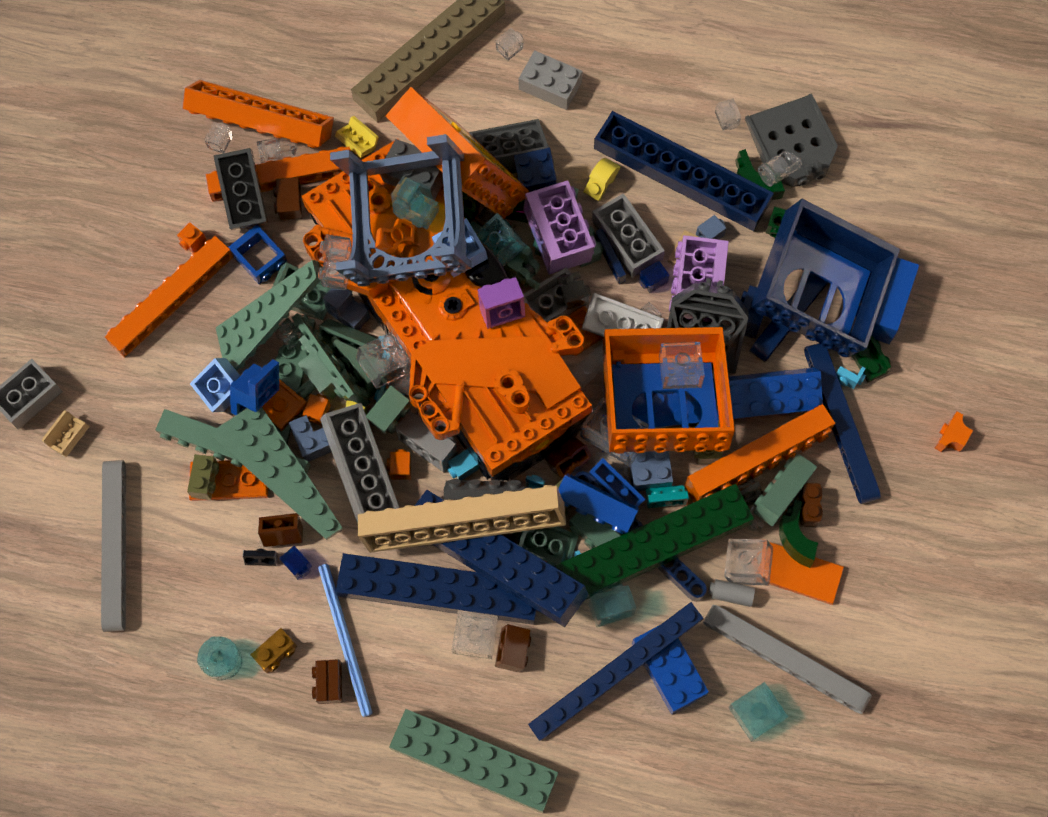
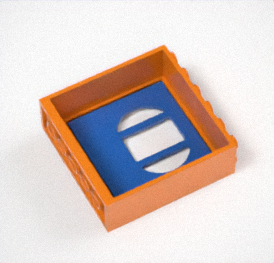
(637, 372)

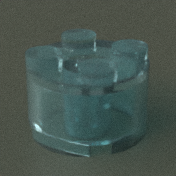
(215, 668)

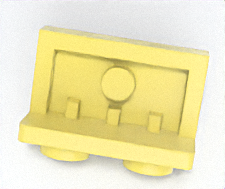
(357, 137)

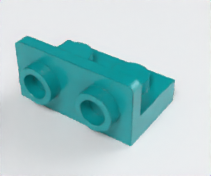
(666, 496)

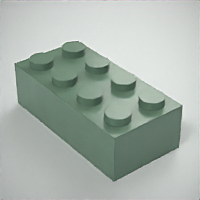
(389, 410)

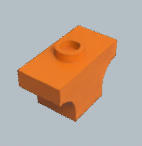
(954, 434)

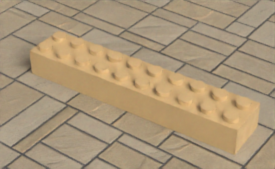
(462, 519)

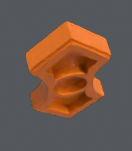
(389, 239)

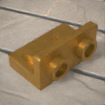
(274, 651)

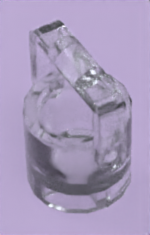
(271, 149)
(778, 169)

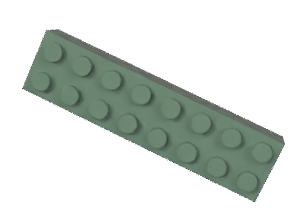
(474, 761)

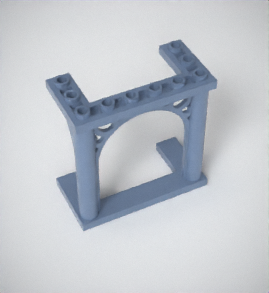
(446, 258)

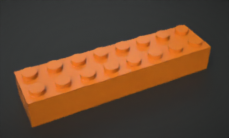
(258, 113)
(761, 454)

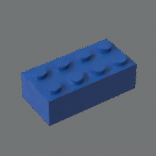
(895, 300)
(597, 503)
(675, 676)

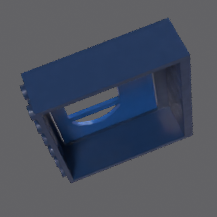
(838, 254)

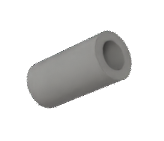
(732, 592)

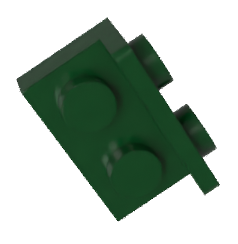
(873, 360)

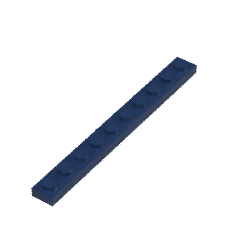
(615, 671)

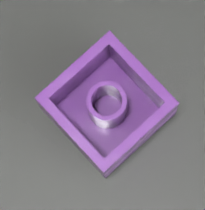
(501, 302)

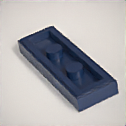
(610, 257)

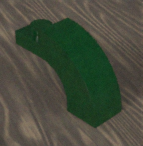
(747, 171)
(793, 540)

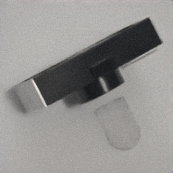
(260, 556)

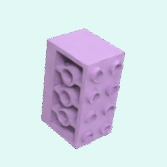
(559, 227)
(696, 262)

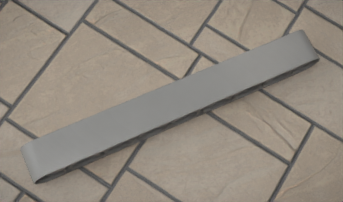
(113, 546)
(787, 659)

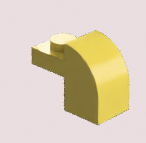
(600, 177)

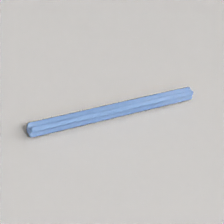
(345, 640)

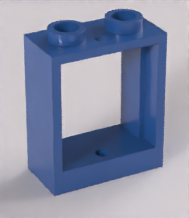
(247, 241)

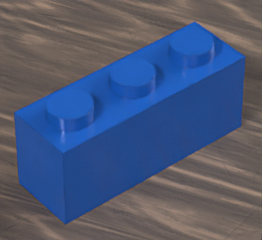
(615, 483)

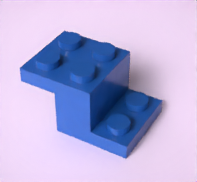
(254, 387)

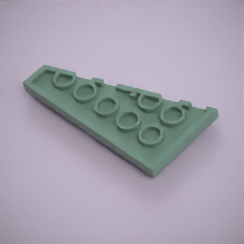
(335, 365)

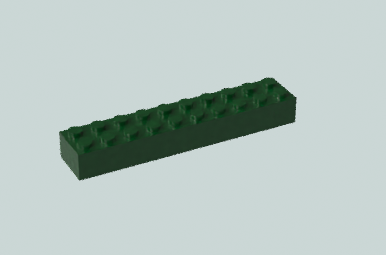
(659, 541)

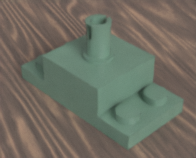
(318, 374)

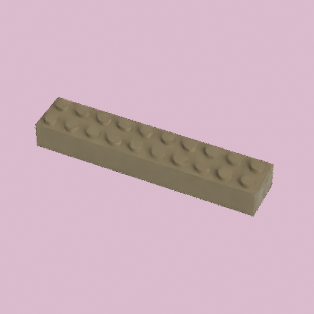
(425, 54)

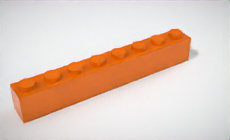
(306, 167)
(169, 296)

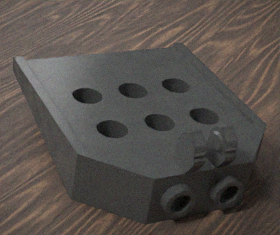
(791, 118)
(720, 305)

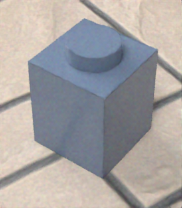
(712, 228)

